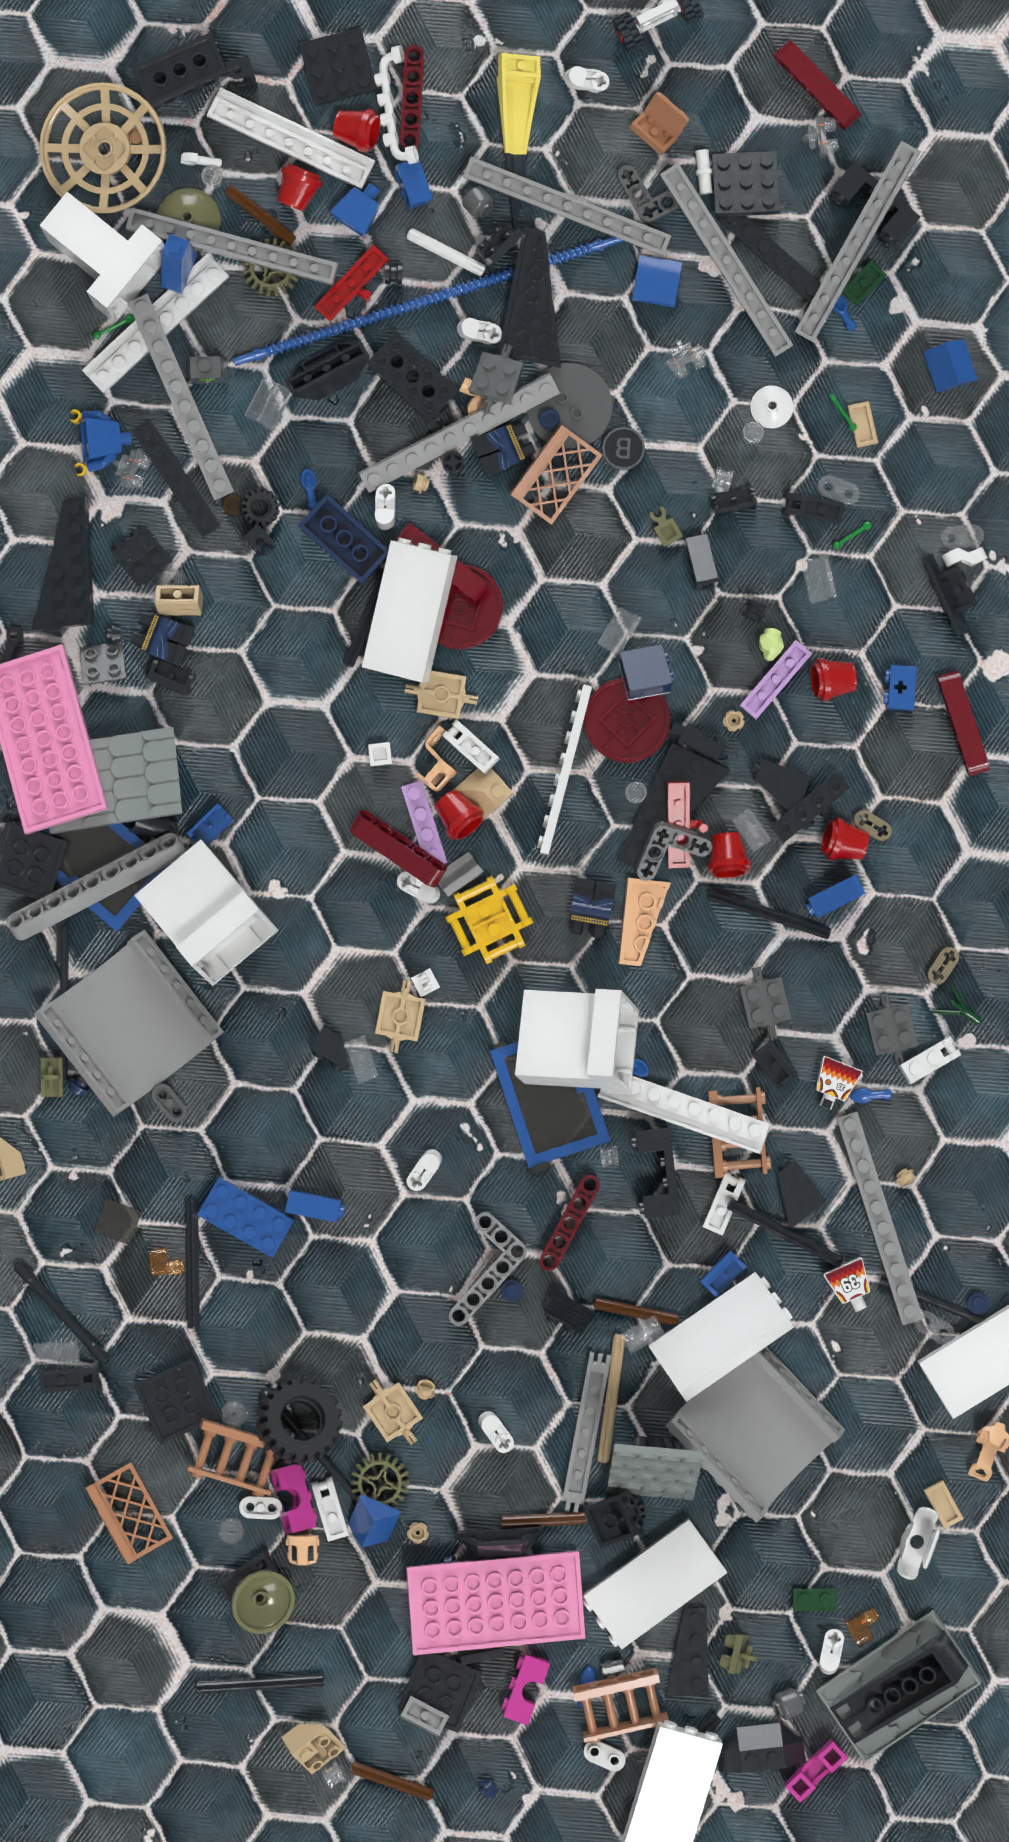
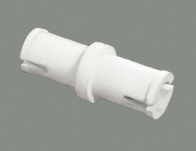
(703, 172)

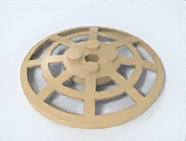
(90, 145)

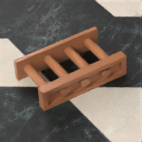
(722, 1166)
(231, 1436)
(605, 1689)

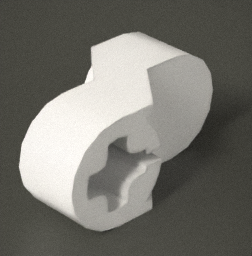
(596, 80)
(470, 328)
(385, 516)
(969, 558)
(409, 885)
(418, 1178)
(502, 1439)
(830, 1661)

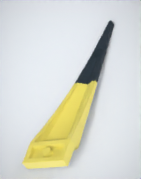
(517, 92)

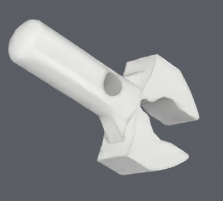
(193, 158)

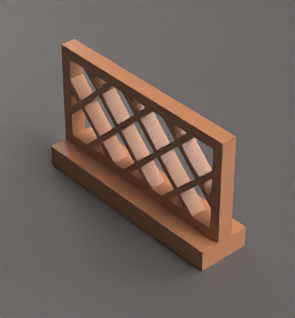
(539, 464)
(111, 1521)

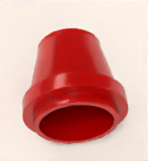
(357, 128)
(297, 186)
(832, 678)
(458, 815)
(844, 841)
(728, 856)

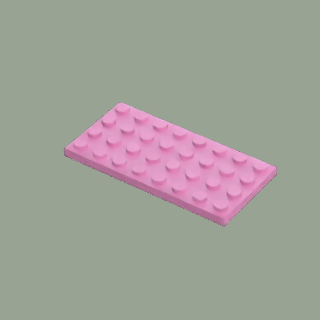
(47, 742)
(495, 1602)

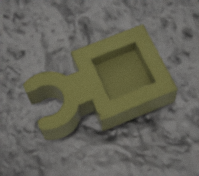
(667, 529)

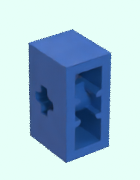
(907, 677)

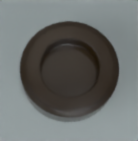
(231, 505)

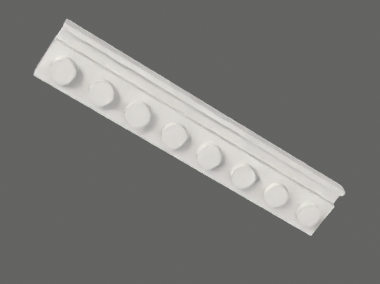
(291, 138)
(171, 311)
(566, 760)
(693, 1114)

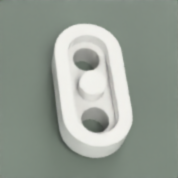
(260, 1507)
(604, 1756)

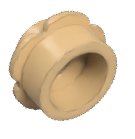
(420, 483)
(738, 716)
(905, 1177)
(425, 1389)
(411, 1533)

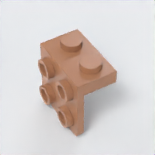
(660, 123)

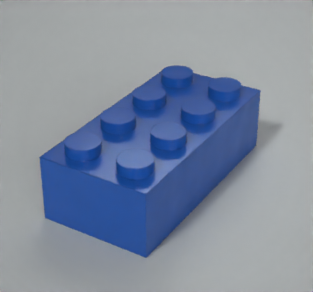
(246, 1217)

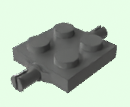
(496, 378)
(764, 1003)
(892, 1029)

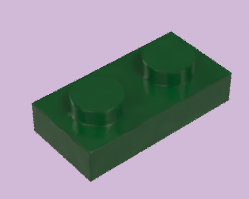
(864, 283)
(814, 1599)

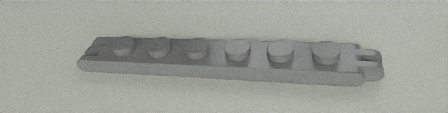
(586, 1431)

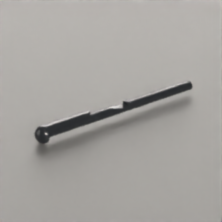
(62, 958)
(296, 1427)

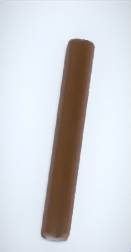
(260, 215)
(635, 1311)
(543, 1519)
(391, 1781)

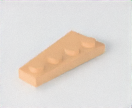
(640, 916)

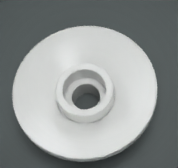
(763, 414)

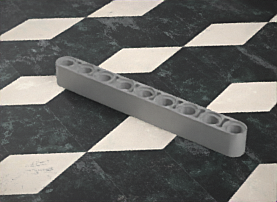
(95, 886)

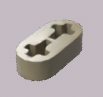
(875, 821)
(939, 963)

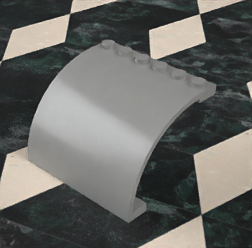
(129, 1024)
(755, 1430)

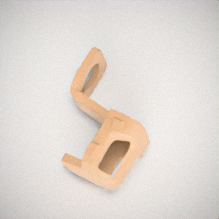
(440, 769)
(993, 1439)
(302, 1541)

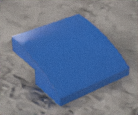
(657, 281)

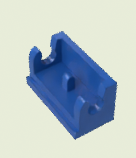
(412, 184)
(211, 825)
(723, 1273)

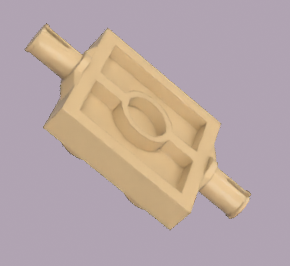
(442, 695)
(400, 1016)
(393, 1412)

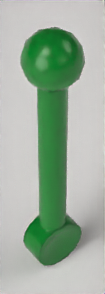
(129, 319)
(852, 426)
(866, 526)

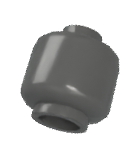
(478, 202)
(788, 1703)

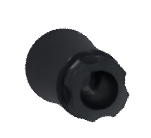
(154, 827)

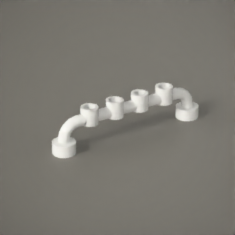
(386, 99)

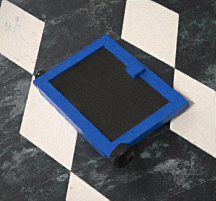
(93, 849)
(548, 1117)

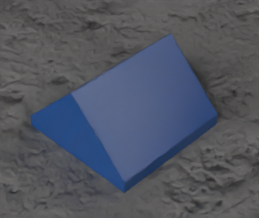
(950, 365)
(372, 1521)

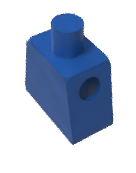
(358, 210)

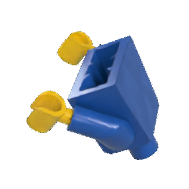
(99, 439)

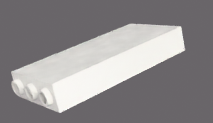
(409, 610)
(722, 1336)
(971, 1364)
(654, 1584)
(673, 1785)

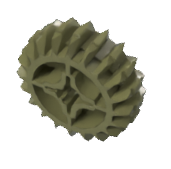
(263, 285)
(370, 1479)

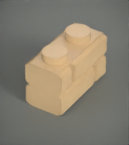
(179, 600)

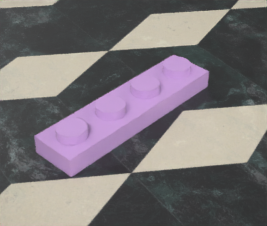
(775, 679)
(423, 820)

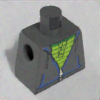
(207, 370)

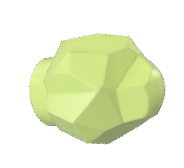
(771, 643)

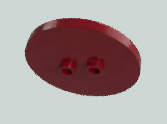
(471, 623)
(623, 727)

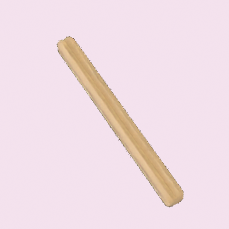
(611, 1399)

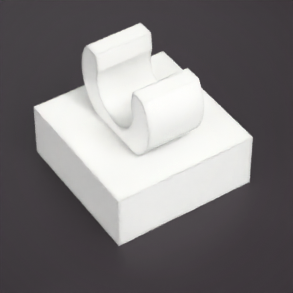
(380, 754)
(425, 982)

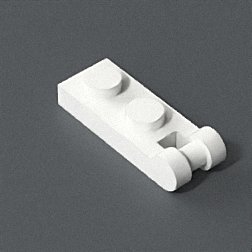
(471, 747)
(929, 1060)
(719, 1214)
(330, 1510)

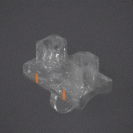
(825, 145)
(694, 355)
(135, 460)
(751, 830)
(642, 1334)

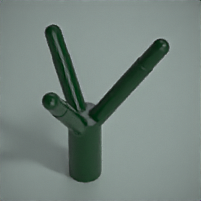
(961, 1006)

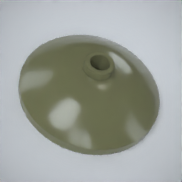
(192, 202)
(270, 1610)

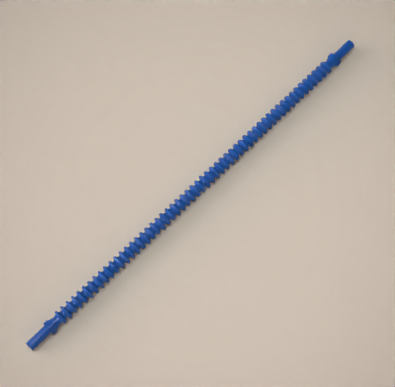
(258, 354)

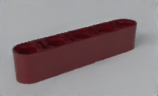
(817, 84)
(416, 89)
(463, 578)
(963, 723)
(398, 848)
(568, 1234)

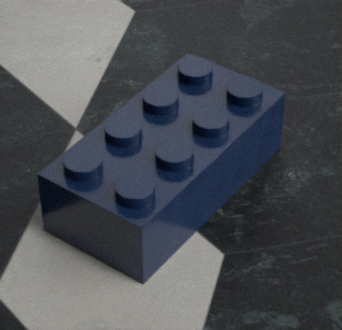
(344, 539)

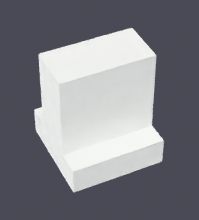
(115, 263)
(206, 913)
(578, 1040)

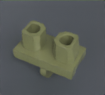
(51, 1077)
(740, 1653)

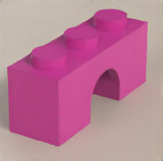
(301, 1514)
(530, 1670)
(806, 1778)

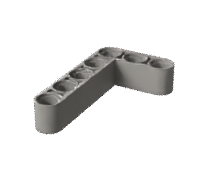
(491, 1272)

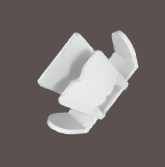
(911, 1558)

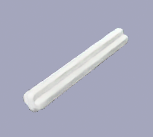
(446, 252)

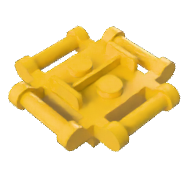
(489, 920)

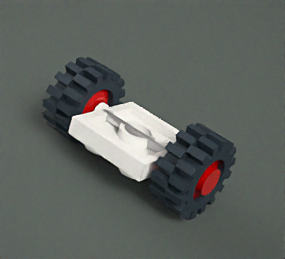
(630, 32)

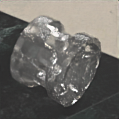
(212, 182)
(753, 428)
(722, 479)
(635, 789)
(609, 1156)
(334, 1775)

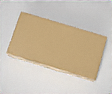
(865, 433)
(943, 1504)

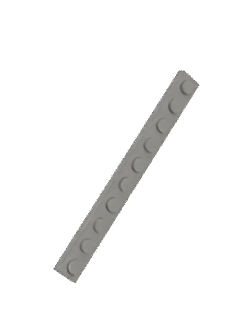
(566, 206)
(857, 241)
(236, 247)
(726, 260)
(180, 397)
(457, 433)
(879, 1218)

